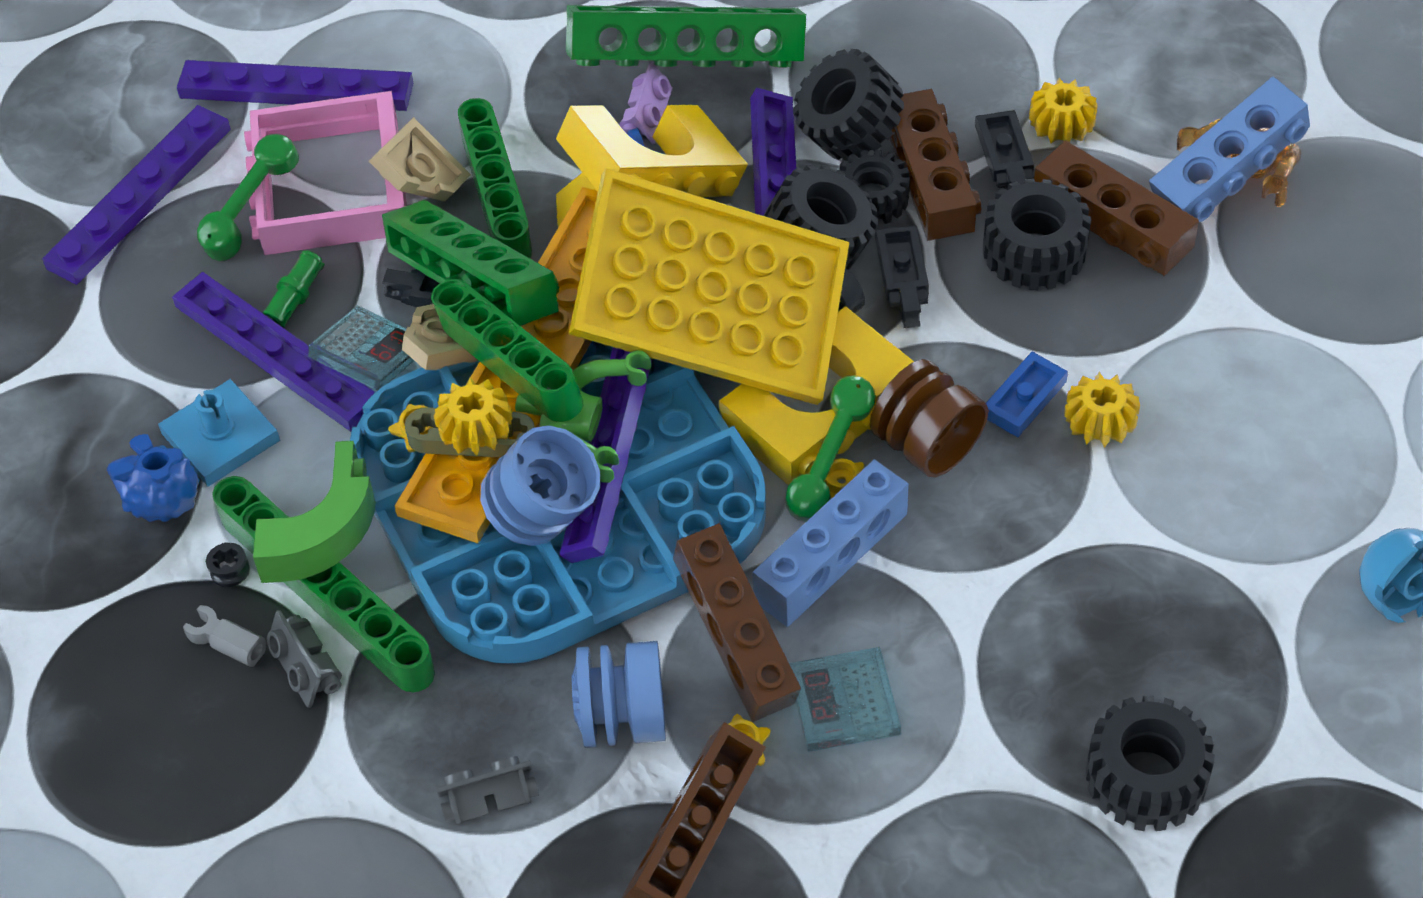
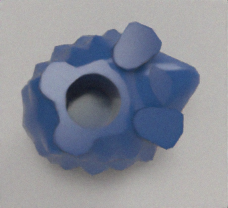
(155, 482)

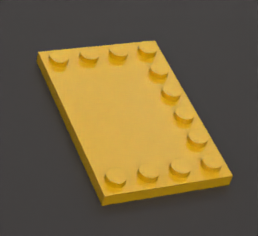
(710, 287)

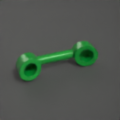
(217, 230)
(851, 402)

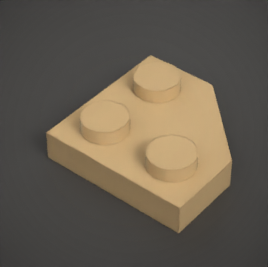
(419, 164)
(429, 343)

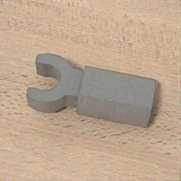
(227, 637)

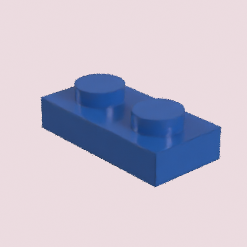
(1025, 393)

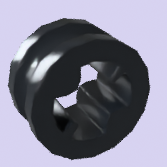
(226, 575)

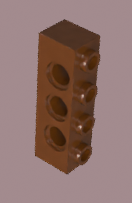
(936, 174)
(1123, 209)
(736, 622)
(696, 816)

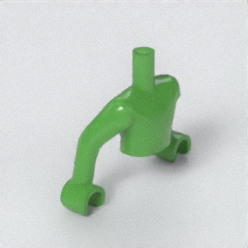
(587, 421)

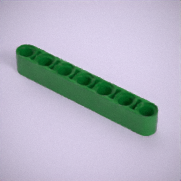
(242, 503)

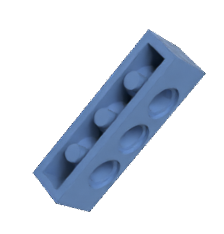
(1236, 133)
(830, 542)

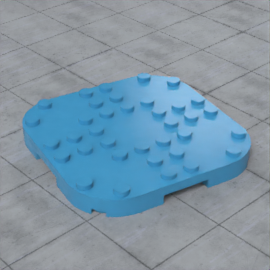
(527, 600)

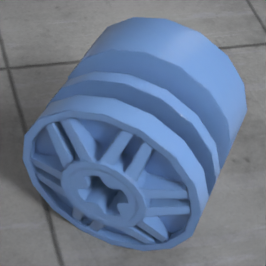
(540, 485)
(619, 694)

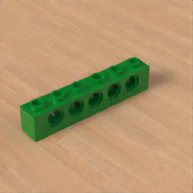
(588, 21)
(455, 250)

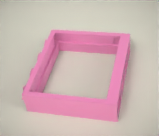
(310, 122)

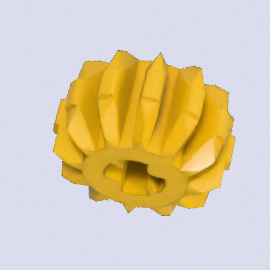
(1063, 111)
(1102, 409)
(473, 416)

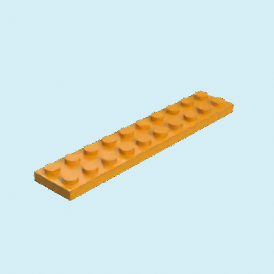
(448, 487)

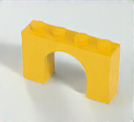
(695, 156)
(791, 438)

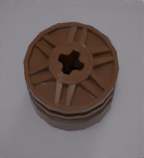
(928, 418)

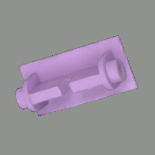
(647, 102)

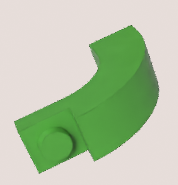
(324, 535)

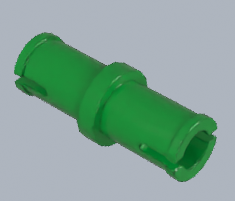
(294, 288)

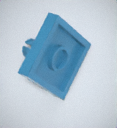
(219, 432)

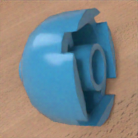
(1394, 573)

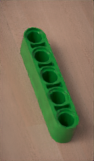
(493, 175)
(507, 350)

